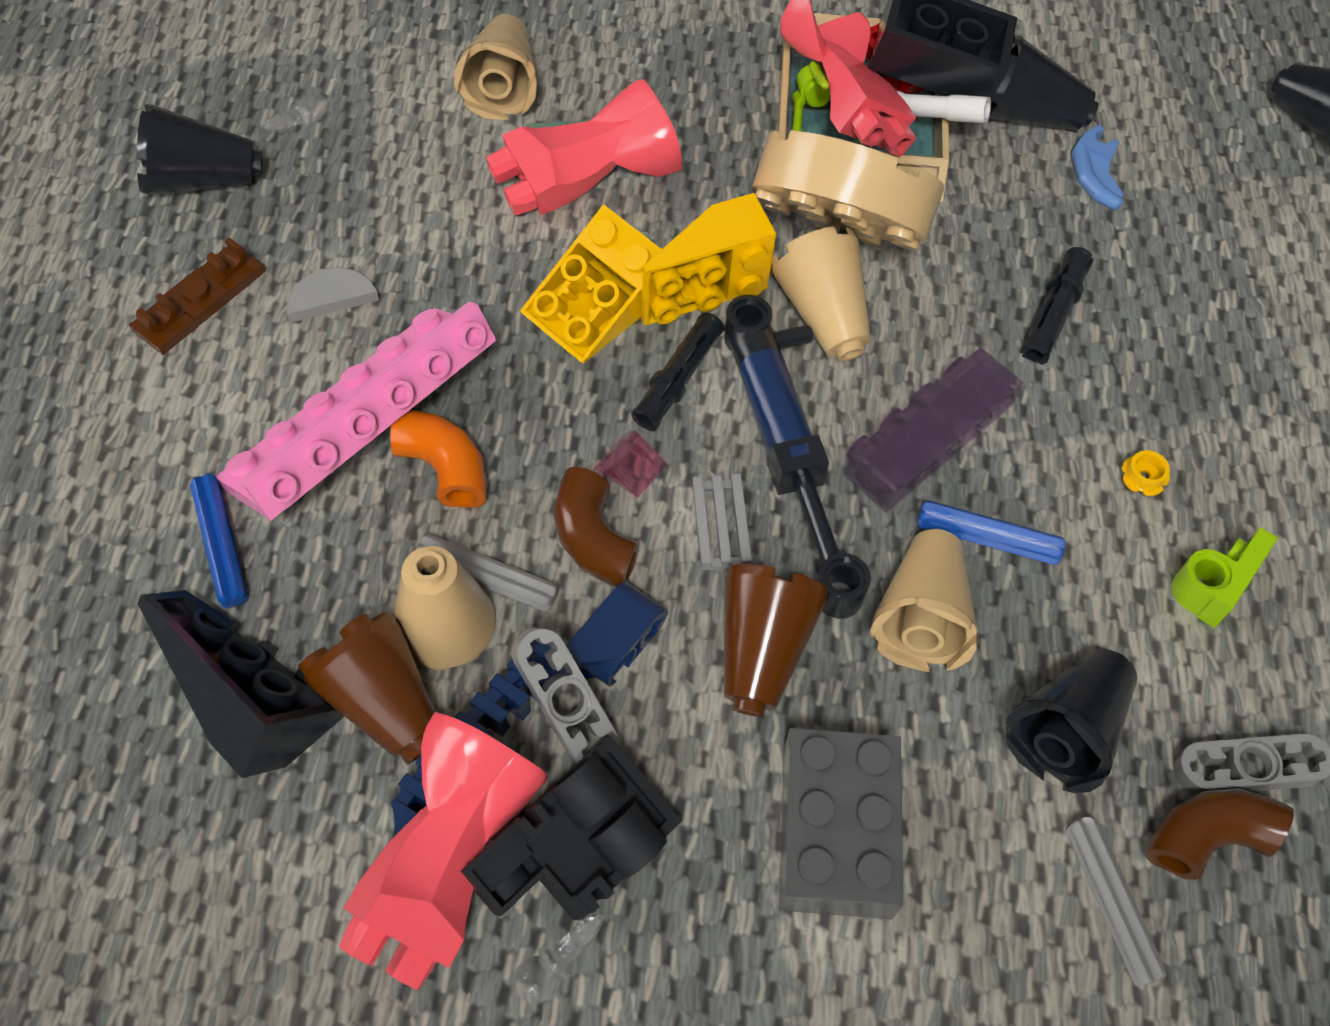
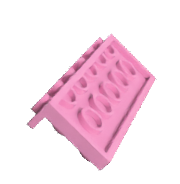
(355, 409)

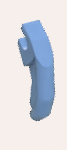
(1092, 167)

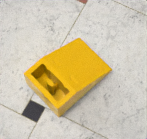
(710, 262)
(593, 286)

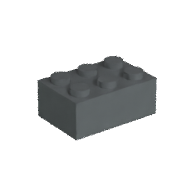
(841, 824)

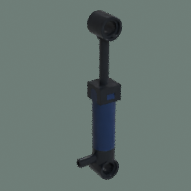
(795, 455)

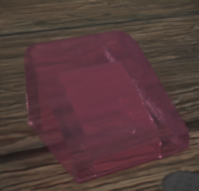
(631, 463)

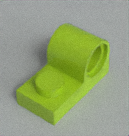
(1224, 575)

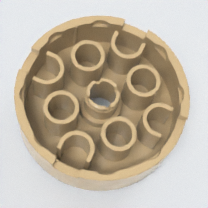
(847, 187)

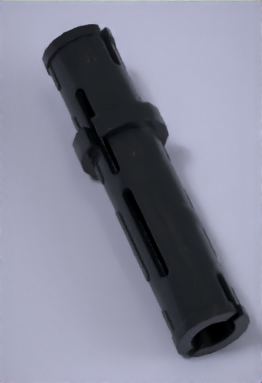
(1063, 291)
(653, 406)

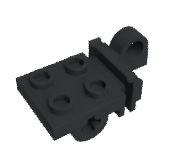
(584, 837)

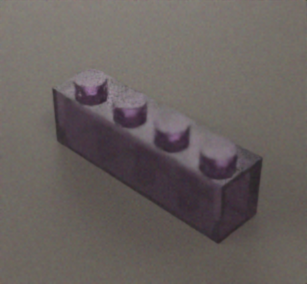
(931, 428)

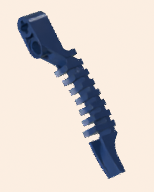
(600, 649)

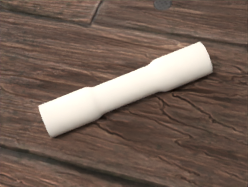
(953, 107)

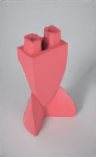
(860, 98)
(570, 159)
(417, 879)

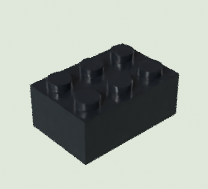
(944, 45)

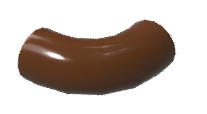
(584, 529)
(1214, 820)

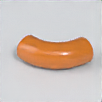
(448, 451)

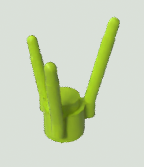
(812, 90)

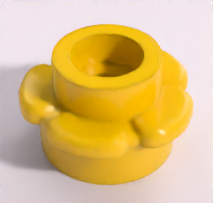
(1151, 464)

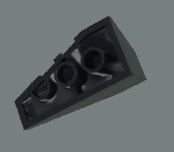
(241, 695)

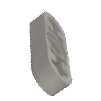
(558, 657)
(1271, 752)

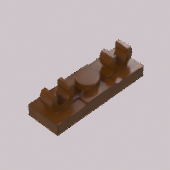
(196, 297)

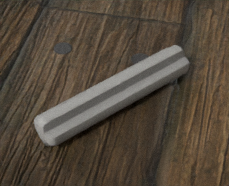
(499, 576)
(1116, 902)

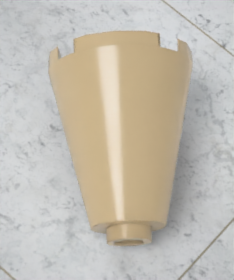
(498, 70)
(827, 289)
(928, 606)
(442, 610)

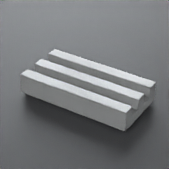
(718, 487)

